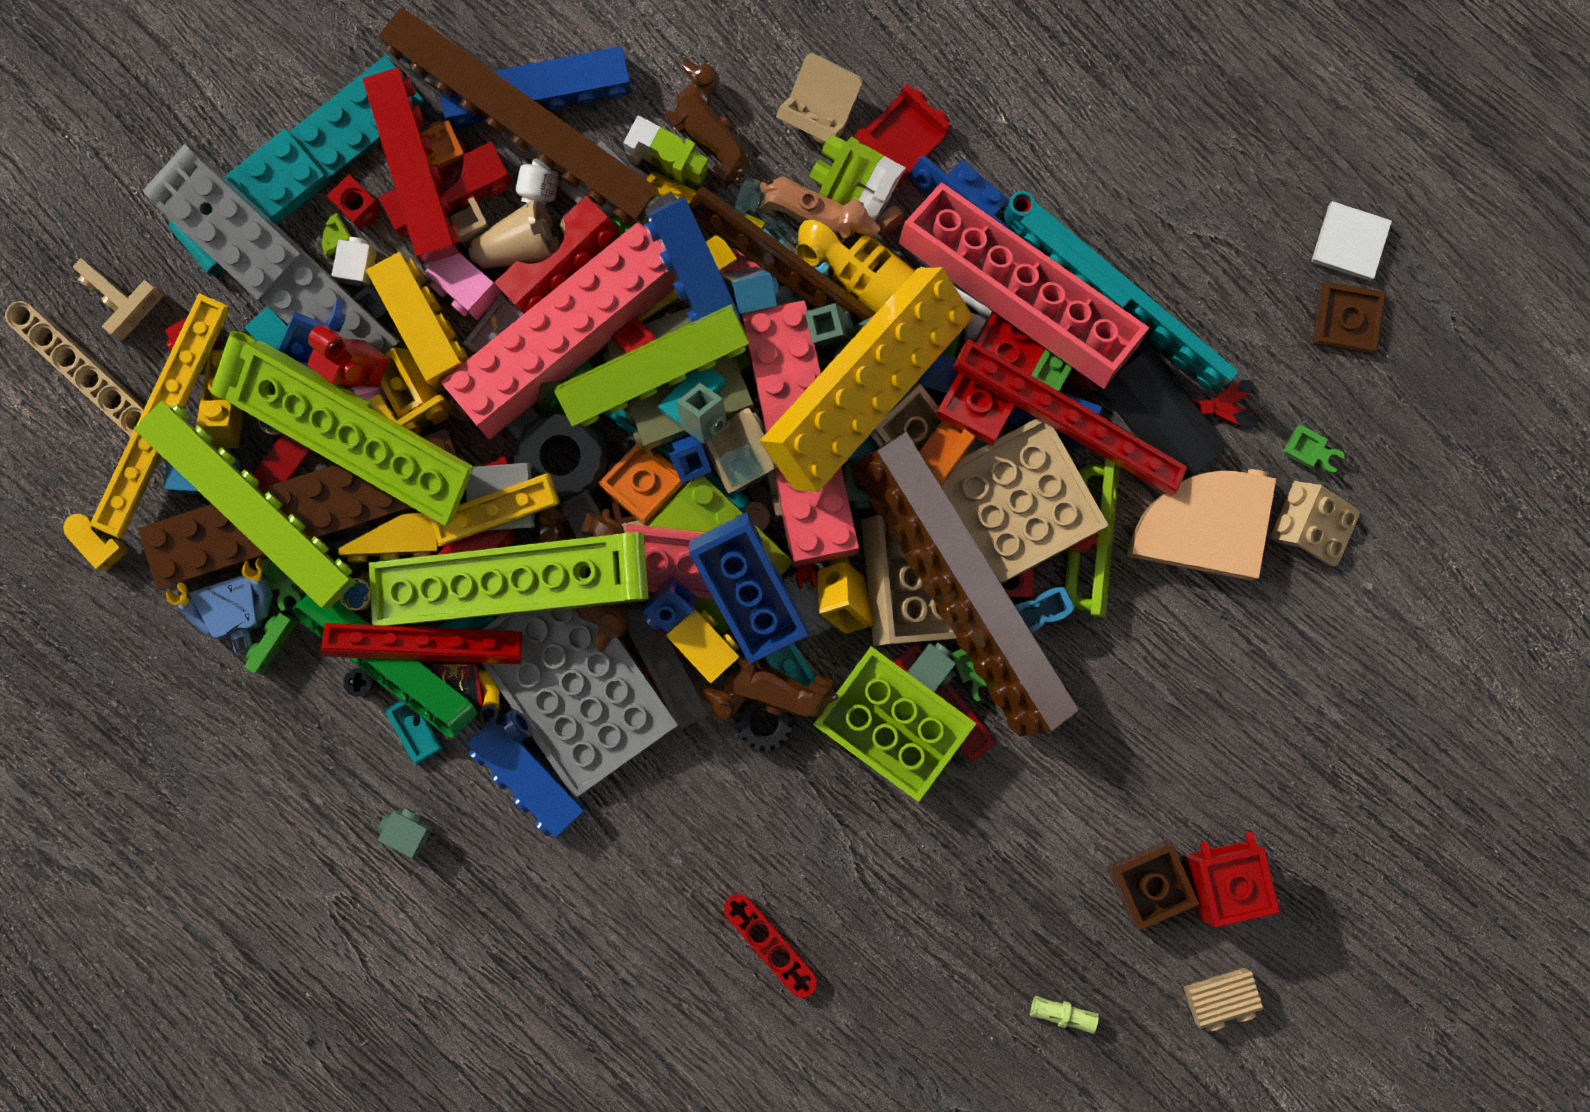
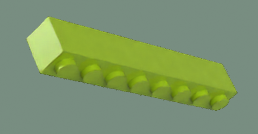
(245, 505)

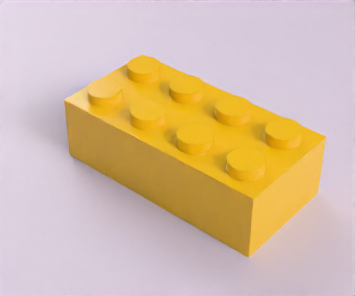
(417, 318)

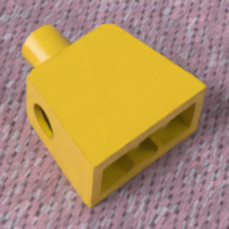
(844, 596)

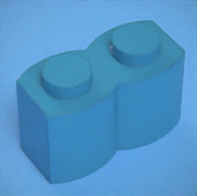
(1045, 608)

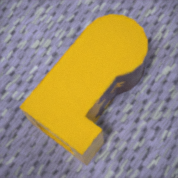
(93, 543)

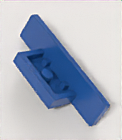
(962, 180)
(295, 339)

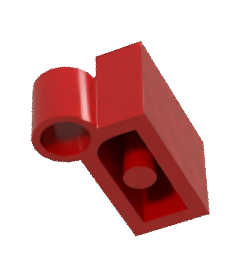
(345, 360)

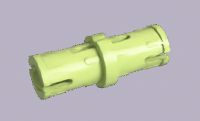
(1064, 1014)

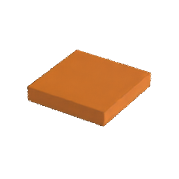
(642, 483)

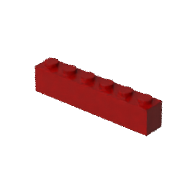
(411, 165)

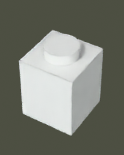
(351, 262)

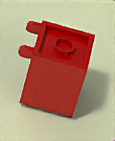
(1231, 882)

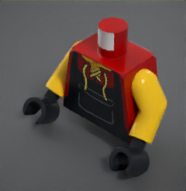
(470, 682)

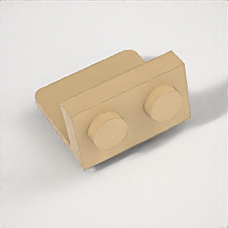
(821, 99)
(740, 430)
(1316, 522)

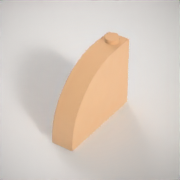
(1209, 525)

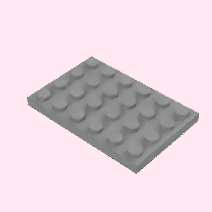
(582, 704)

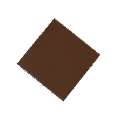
(1349, 318)

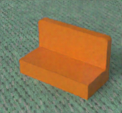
(946, 450)

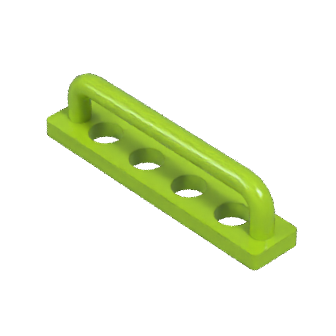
(1098, 603)

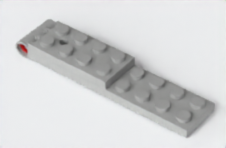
(255, 247)

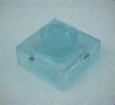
(748, 197)
(740, 464)

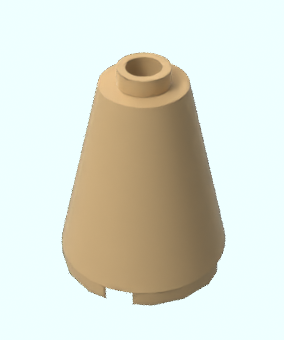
(518, 237)

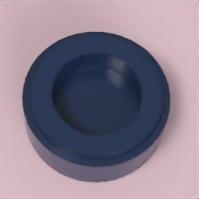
(516, 725)

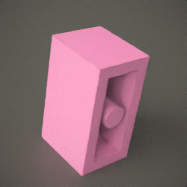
(464, 284)

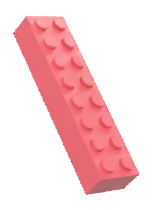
(1023, 285)
(561, 331)
(782, 368)

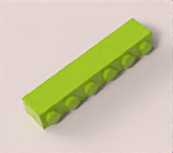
(652, 365)

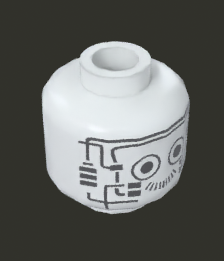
(537, 183)

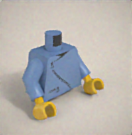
(228, 607)

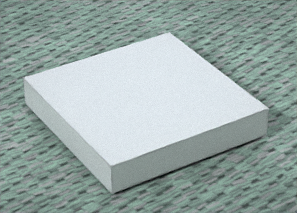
(1351, 241)

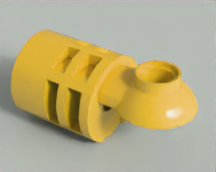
(864, 271)

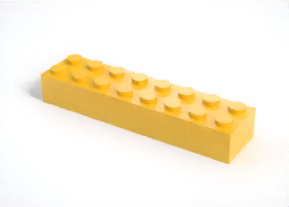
(866, 379)

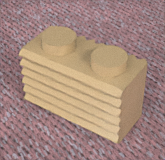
(1223, 999)

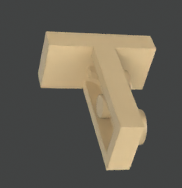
(128, 310)

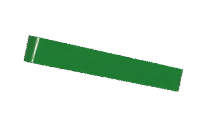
(403, 678)

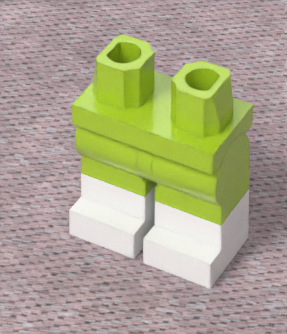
(665, 151)
(856, 174)

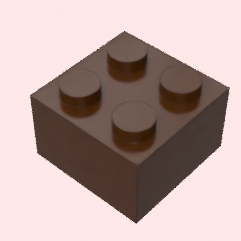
(1152, 885)

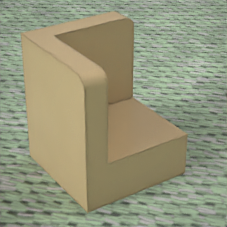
(470, 222)

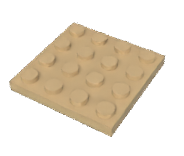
(1023, 500)

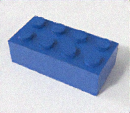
(748, 588)

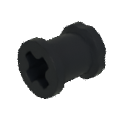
(356, 690)

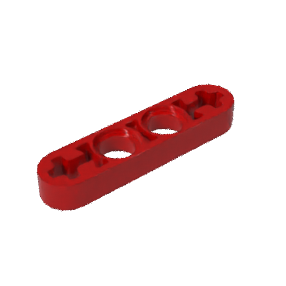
(768, 946)

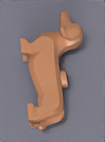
(807, 204)

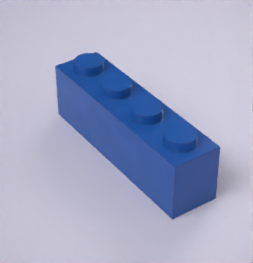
(688, 258)
(527, 779)

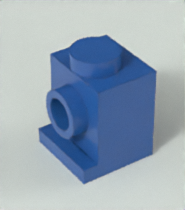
(689, 458)
(670, 597)

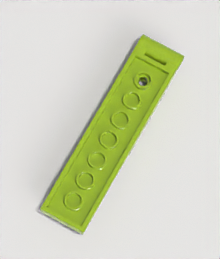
(340, 427)
(510, 580)

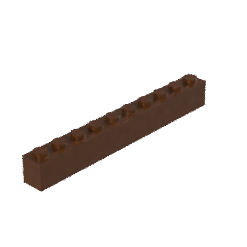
(518, 116)

